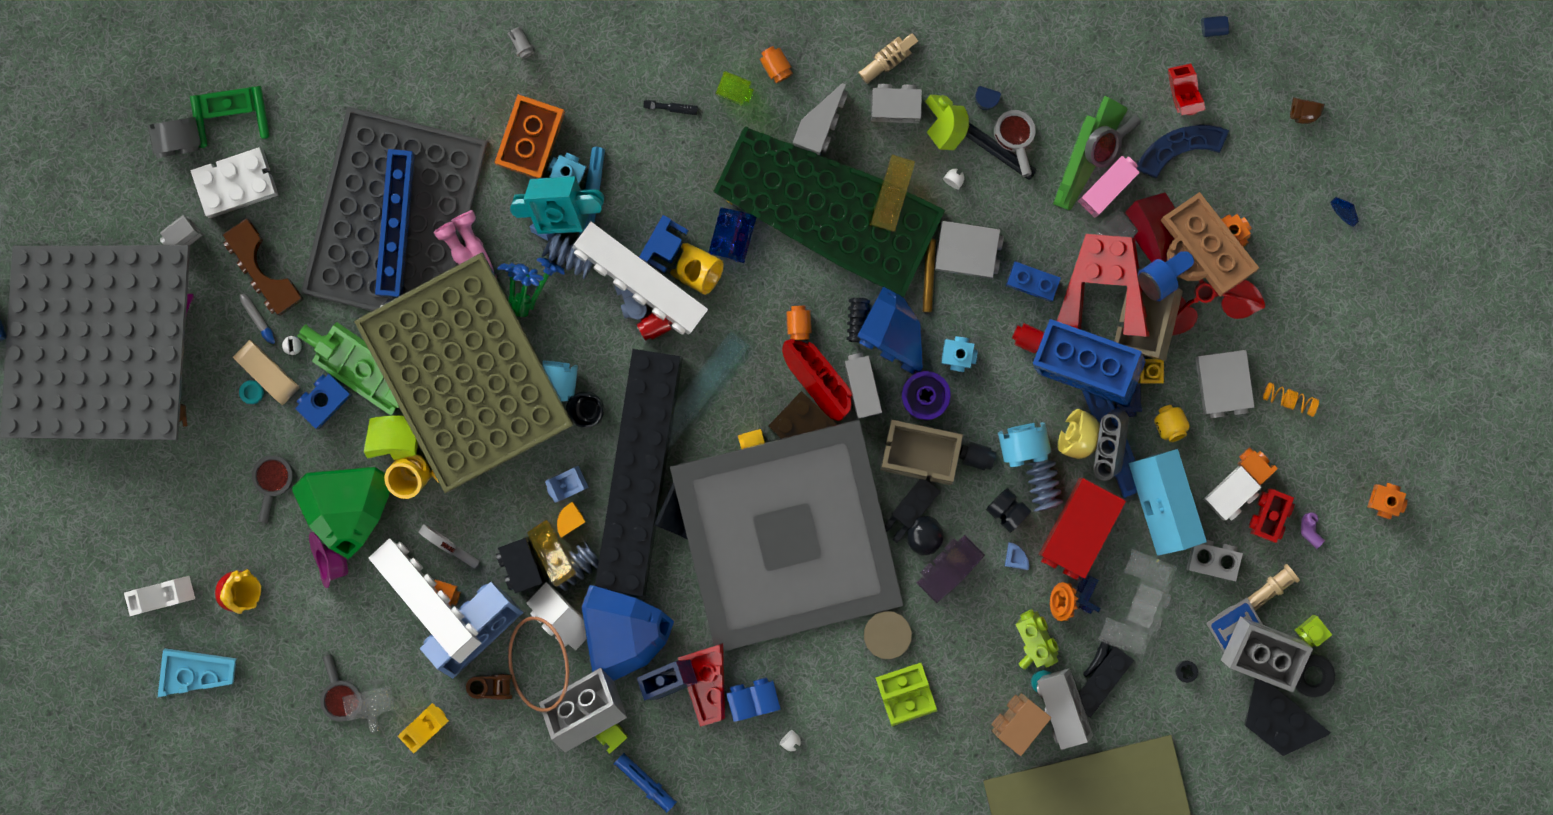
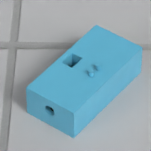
(1167, 502)

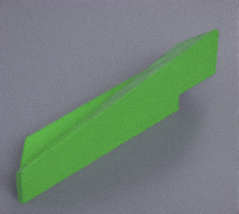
(1078, 168)

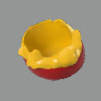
(238, 591)

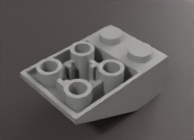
(815, 126)

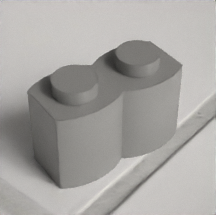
(181, 232)

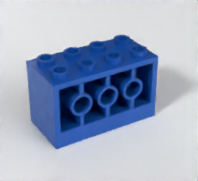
(1089, 362)

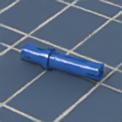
(642, 780)

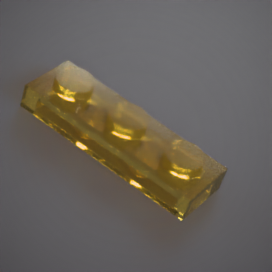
(892, 193)
(551, 553)

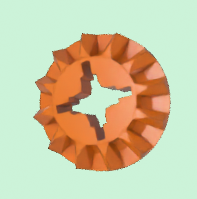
(1057, 601)

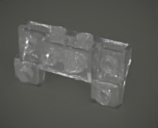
(1145, 607)

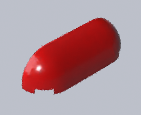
(818, 378)

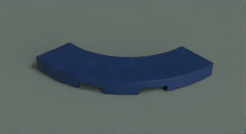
(1180, 141)

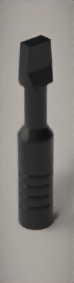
(672, 107)

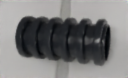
(857, 317)

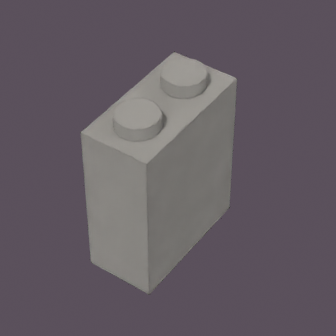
(968, 250)
(1225, 383)
(862, 386)

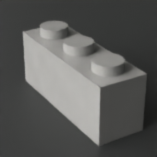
(1065, 708)

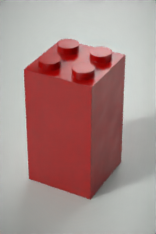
(1081, 529)

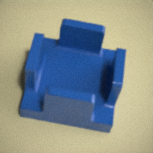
(663, 243)

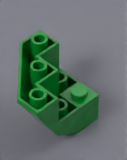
(342, 505)

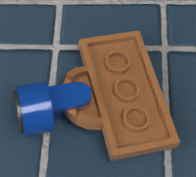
(1200, 251)

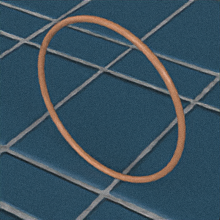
(565, 658)

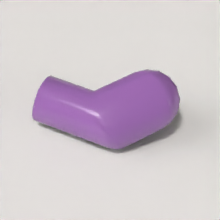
(1308, 530)

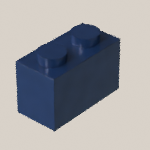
(667, 680)

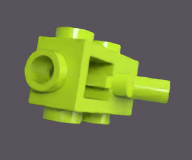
(1037, 641)

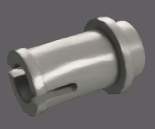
(521, 43)

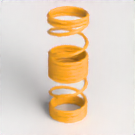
(1291, 399)

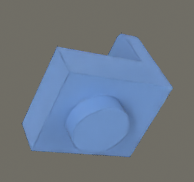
(566, 484)

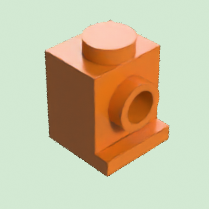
(1256, 465)

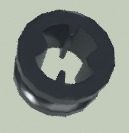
(1179, 674)

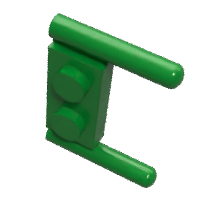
(229, 103)

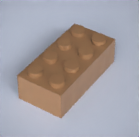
(1020, 723)

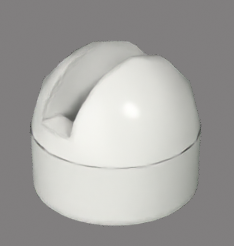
(954, 179)
(297, 345)
(790, 740)

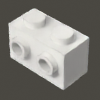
(1232, 494)

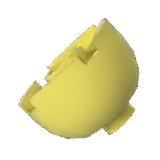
(1080, 436)

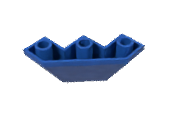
(893, 331)
(622, 631)

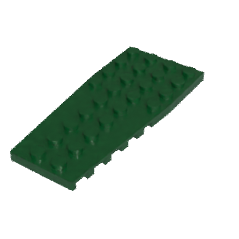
(827, 208)

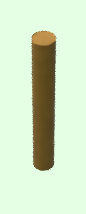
(929, 277)

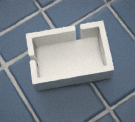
(234, 183)

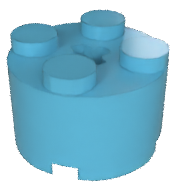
(562, 378)
(1025, 443)

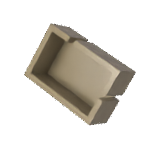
(1159, 322)
(921, 452)

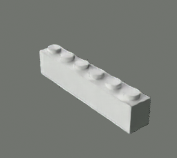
(639, 278)
(424, 600)

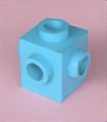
(569, 160)
(949, 354)

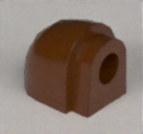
(1305, 111)

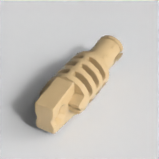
(888, 57)

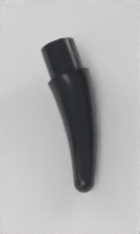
(1100, 655)

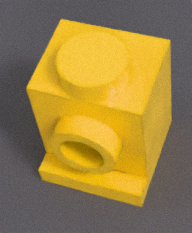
(751, 438)

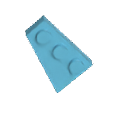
(191, 671)

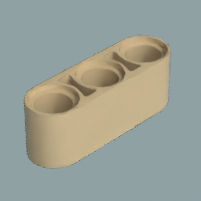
(266, 372)

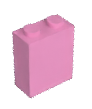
(1109, 186)

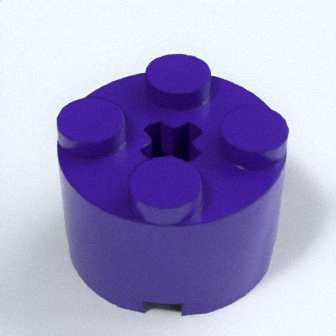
(920, 408)

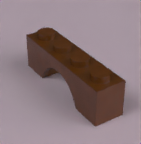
(245, 242)

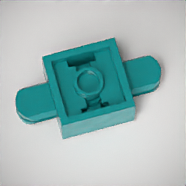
(557, 204)

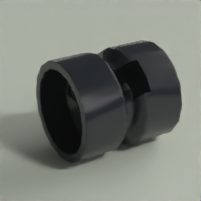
(1008, 510)

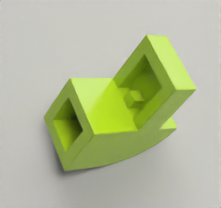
(951, 123)

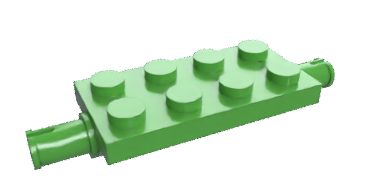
(351, 362)

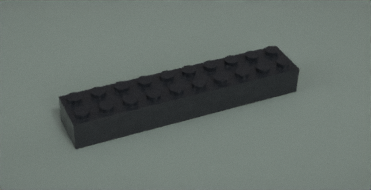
(638, 472)

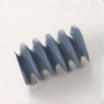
(565, 253)
(1044, 485)
(581, 562)

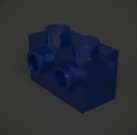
(732, 235)

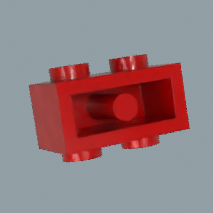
(1271, 515)

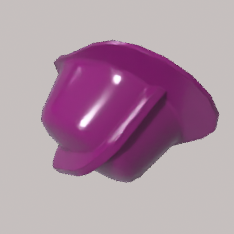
(330, 563)

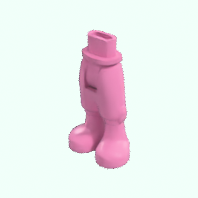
(473, 244)

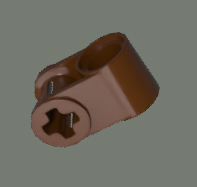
(492, 686)

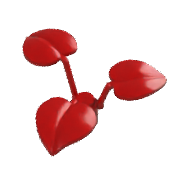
(1237, 303)

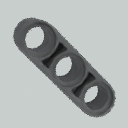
(1104, 452)

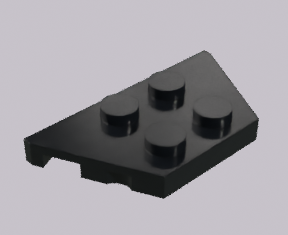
(1280, 720)

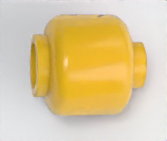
(1171, 423)

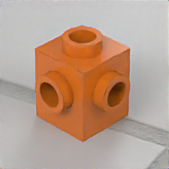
(1239, 225)
(1379, 498)

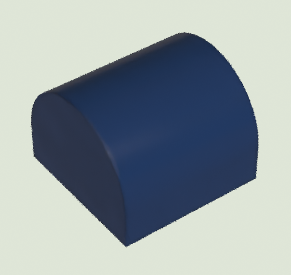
(1215, 26)
(986, 98)

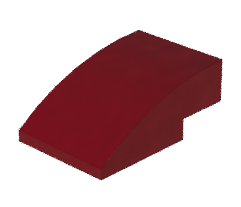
(1152, 234)

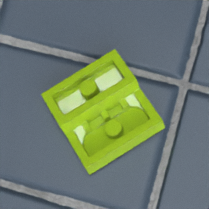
(390, 436)
(906, 694)

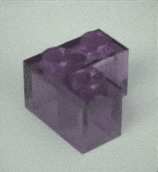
(950, 568)

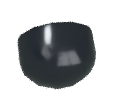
(585, 409)
(925, 536)

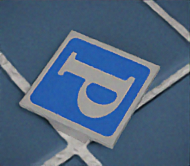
(1225, 622)

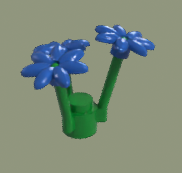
(521, 302)

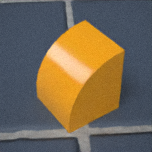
(569, 519)

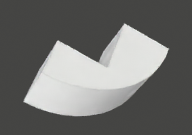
(159, 595)

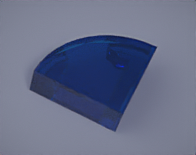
(1345, 211)

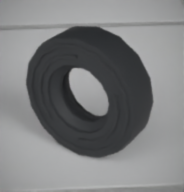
(1327, 680)

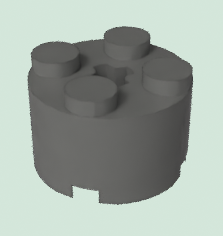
(174, 135)

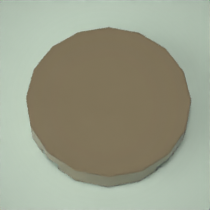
(887, 635)

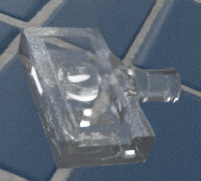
(369, 705)

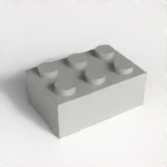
(1266, 654)
(585, 710)

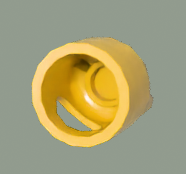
(698, 269)
(407, 476)

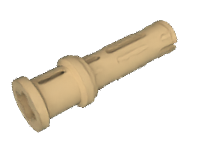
(1274, 586)

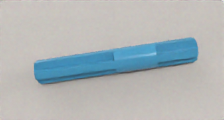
(594, 176)

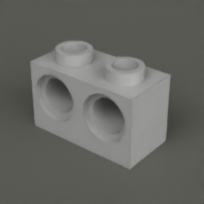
(1213, 565)

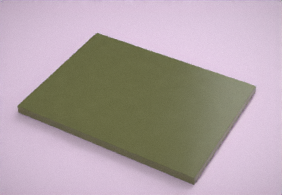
(463, 372)
(1116, 781)

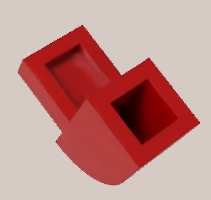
(1185, 90)

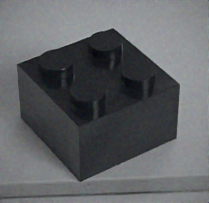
(520, 565)

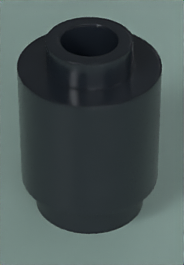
(977, 456)

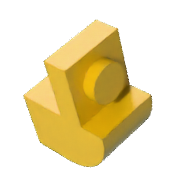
(423, 728)

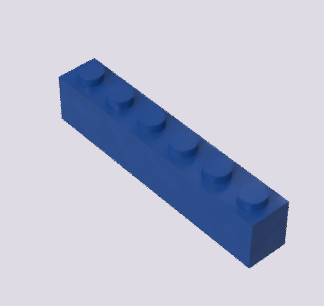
(395, 223)

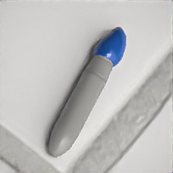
(257, 319)

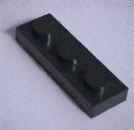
(1104, 680)

